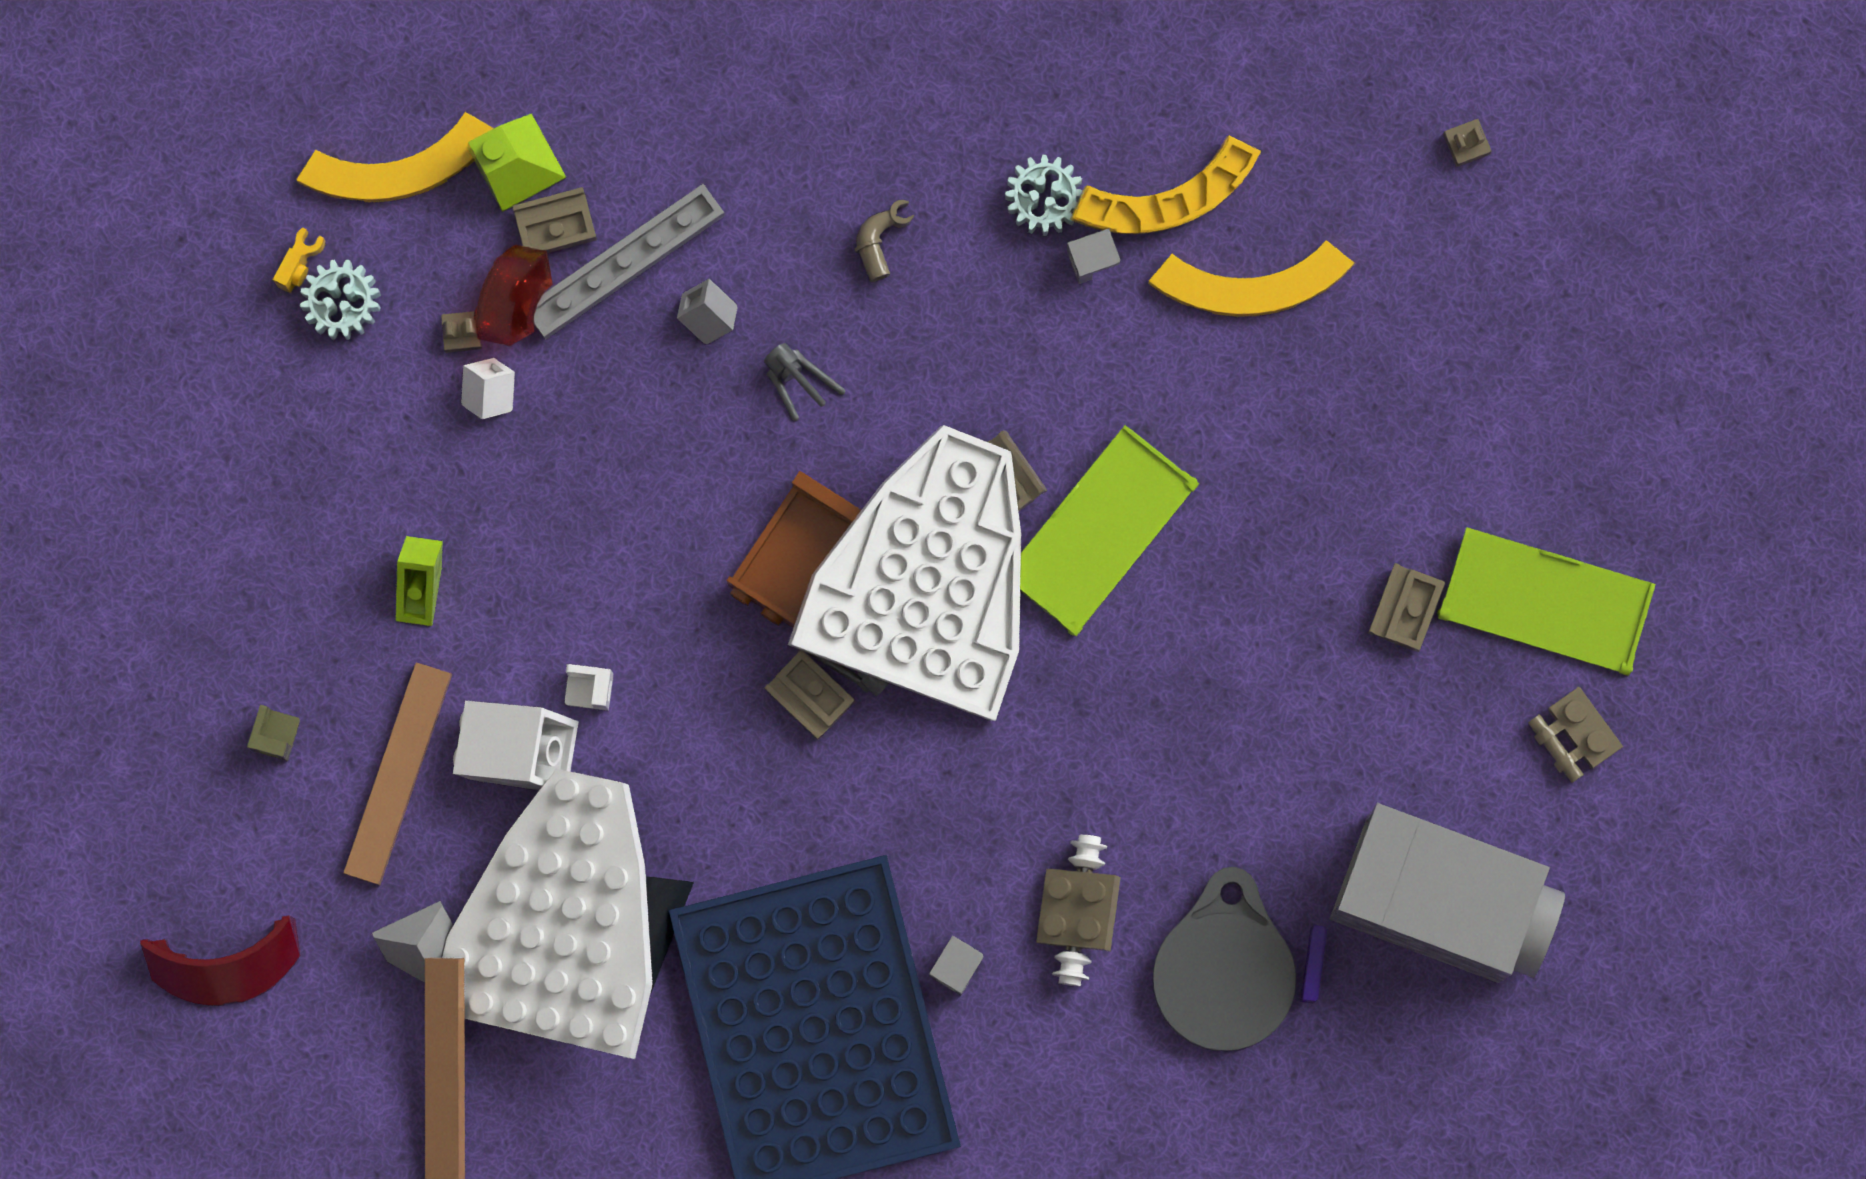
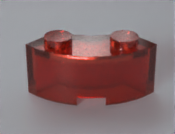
(512, 295)

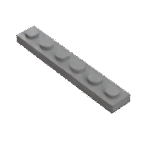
(626, 260)

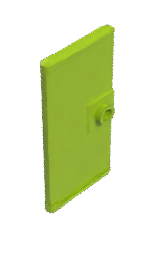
(1101, 529)
(1547, 601)

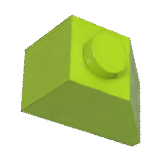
(418, 580)

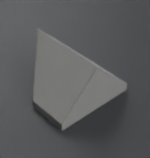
(415, 938)

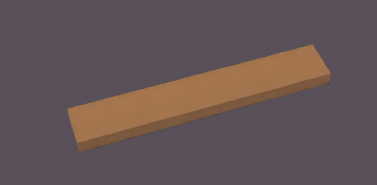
(397, 774)
(444, 1068)

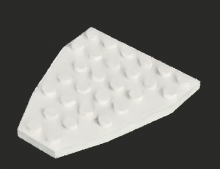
(927, 578)
(562, 921)

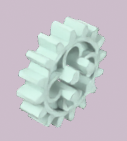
(1025, 203)
(323, 310)

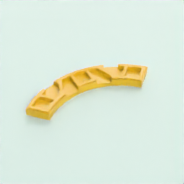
(396, 178)
(1172, 207)
(1252, 295)

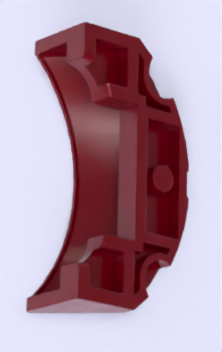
(229, 977)

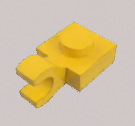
(293, 267)

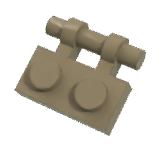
(1583, 727)

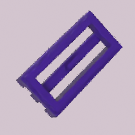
(1314, 964)

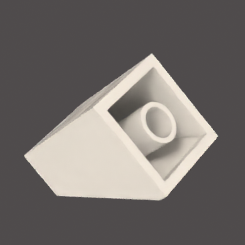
(513, 744)

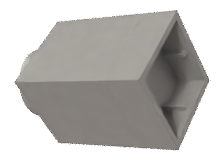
(1448, 896)

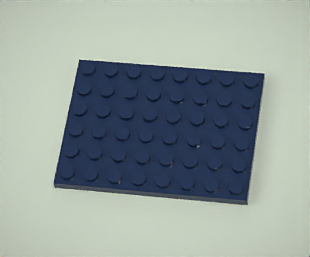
(815, 1026)

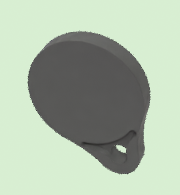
(1225, 970)

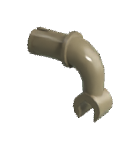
(869, 240)

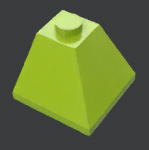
(515, 161)

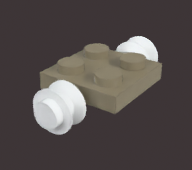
(1078, 910)

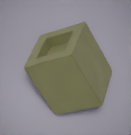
(273, 733)

